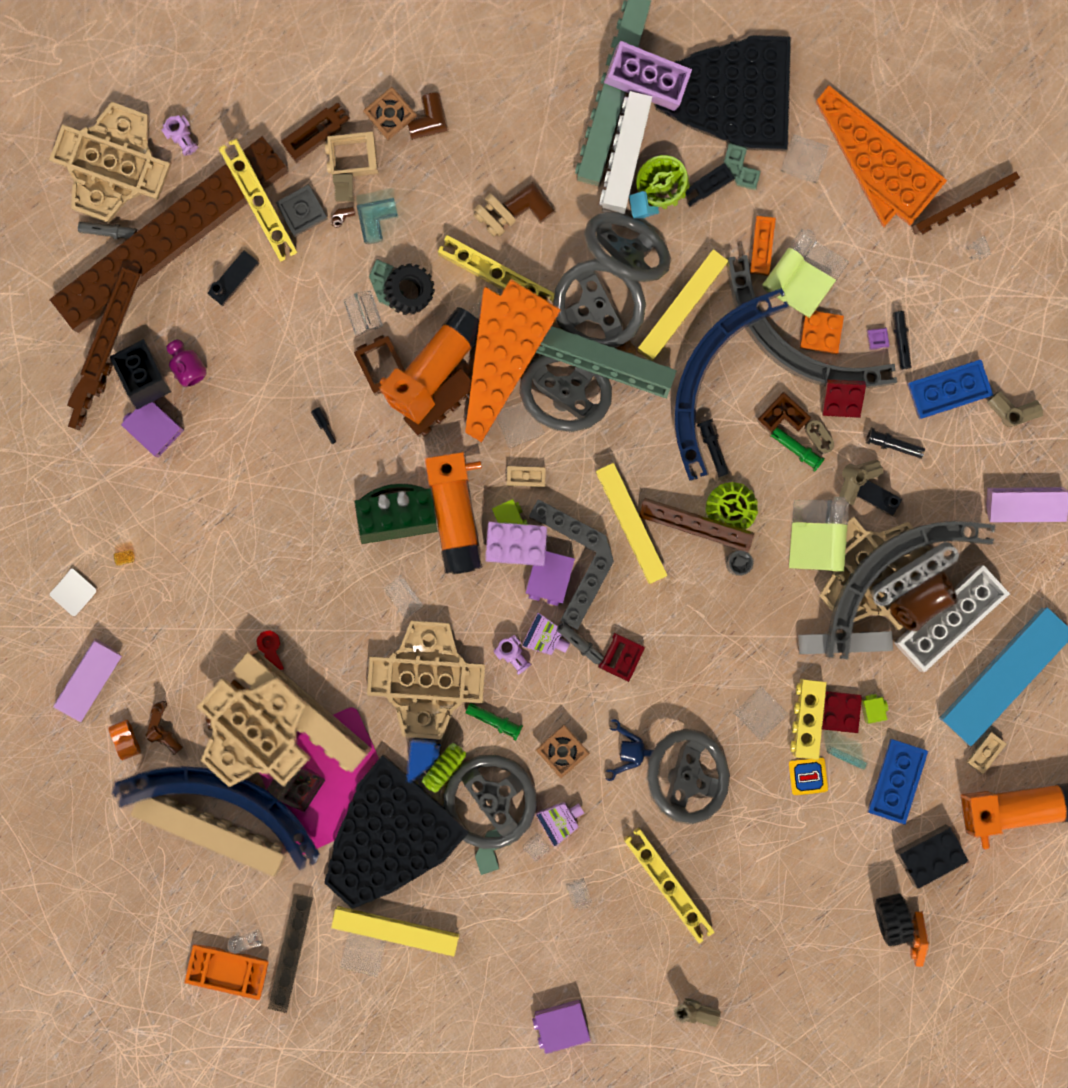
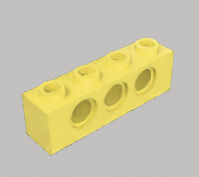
(812, 748)

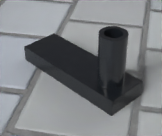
(233, 278)
(879, 497)

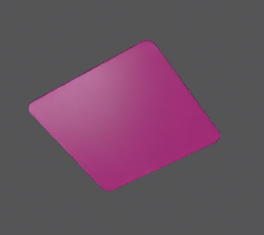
(332, 800)

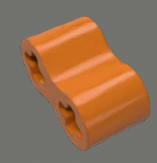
(124, 740)

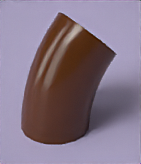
(924, 602)

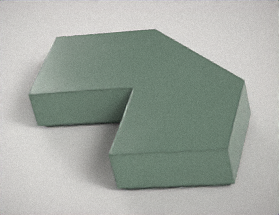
(744, 176)
(378, 277)
(486, 858)

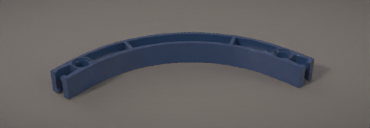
(698, 365)
(243, 794)

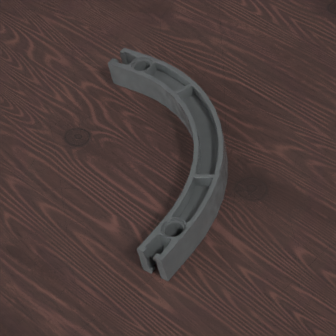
(786, 355)
(880, 558)

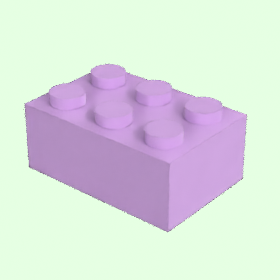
(516, 544)

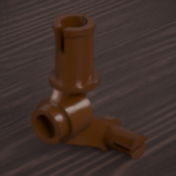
(156, 732)

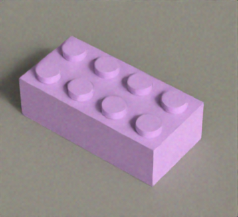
(648, 75)

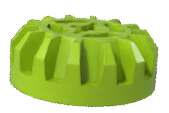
(663, 169)
(715, 501)

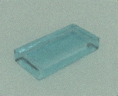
(846, 757)

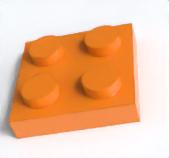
(822, 332)

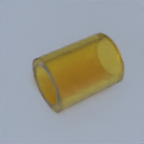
(124, 557)

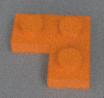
(920, 943)

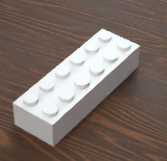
(626, 149)
(976, 599)

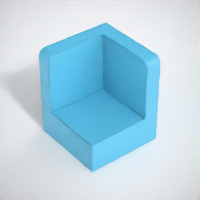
(640, 206)

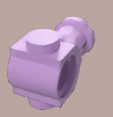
(180, 135)
(513, 655)

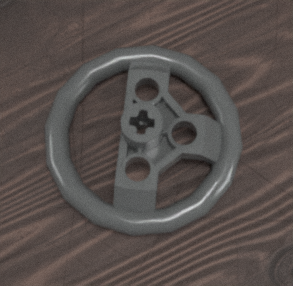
(626, 254)
(570, 317)
(564, 396)
(685, 776)
(517, 781)

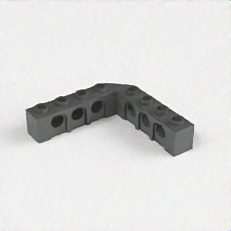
(591, 540)

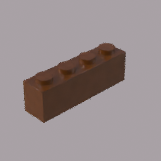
(446, 399)

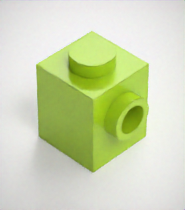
(874, 708)

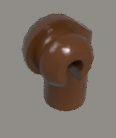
(340, 216)

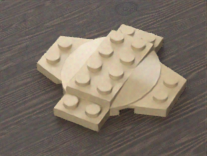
(110, 162)
(858, 546)
(426, 679)
(253, 731)

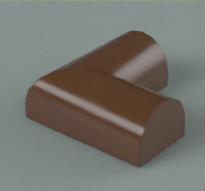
(433, 121)
(532, 199)
(783, 409)

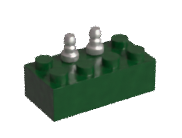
(395, 513)

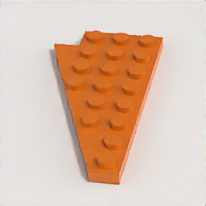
(885, 169)
(506, 342)

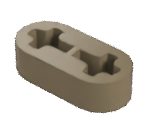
(823, 434)

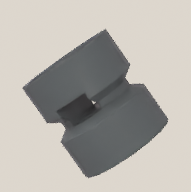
(739, 563)

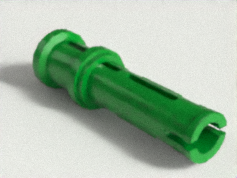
(806, 454)
(502, 724)

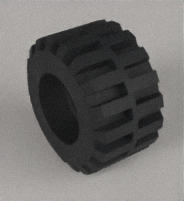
(422, 282)
(894, 920)

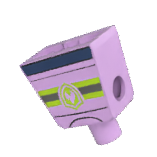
(544, 637)
(559, 821)

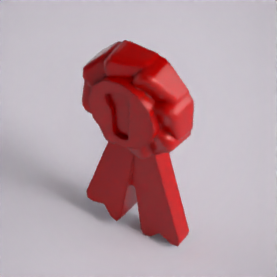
(268, 643)

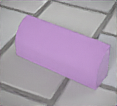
(1027, 504)
(87, 680)

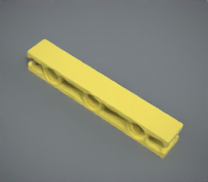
(250, 188)
(484, 267)
(682, 305)
(631, 523)
(677, 895)
(395, 930)

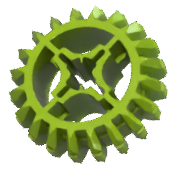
(444, 767)

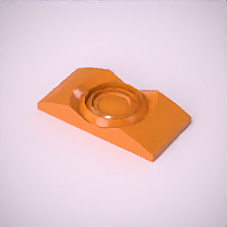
(226, 971)

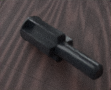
(323, 423)

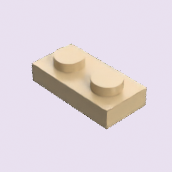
(526, 476)
(986, 752)

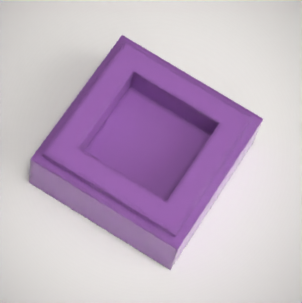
(878, 338)

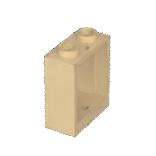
(367, 137)

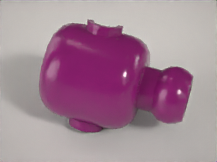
(185, 364)

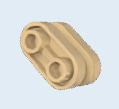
(482, 215)

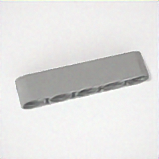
(924, 573)
(859, 642)

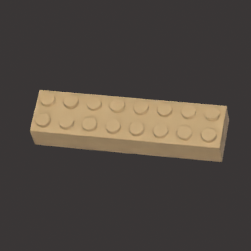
(315, 721)
(212, 833)

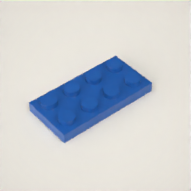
(950, 389)
(897, 781)

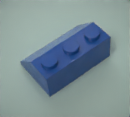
(422, 755)

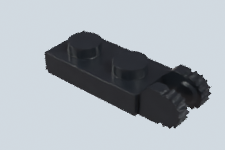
(710, 184)

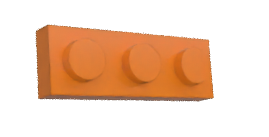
(762, 245)

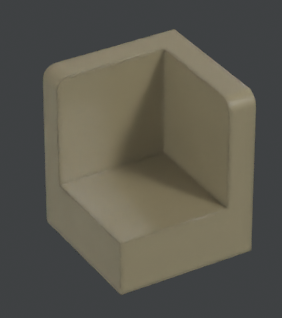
(344, 187)

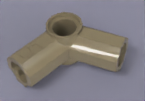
(1004, 407)
(857, 476)
(694, 1012)

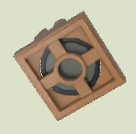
(390, 114)
(562, 751)

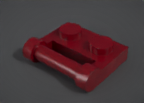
(627, 660)

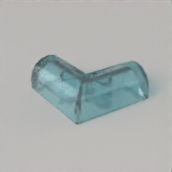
(371, 214)

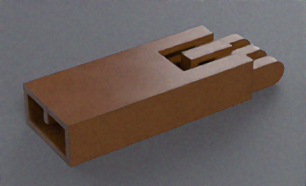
(308, 136)

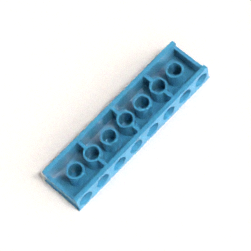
(1006, 676)

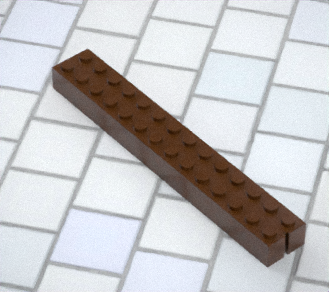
(166, 236)

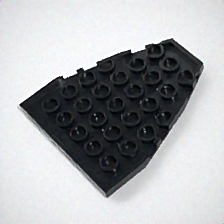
(739, 93)
(389, 836)

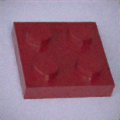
(843, 398)
(841, 712)

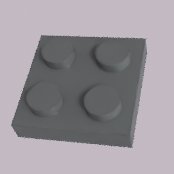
(301, 210)

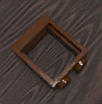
(364, 349)

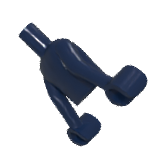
(630, 751)

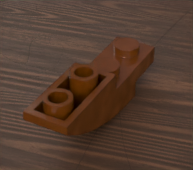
(81, 397)

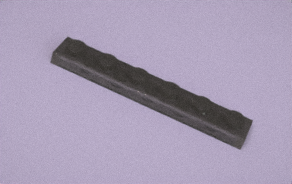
(290, 953)

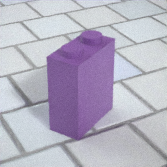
(152, 428)
(551, 579)
(561, 1026)

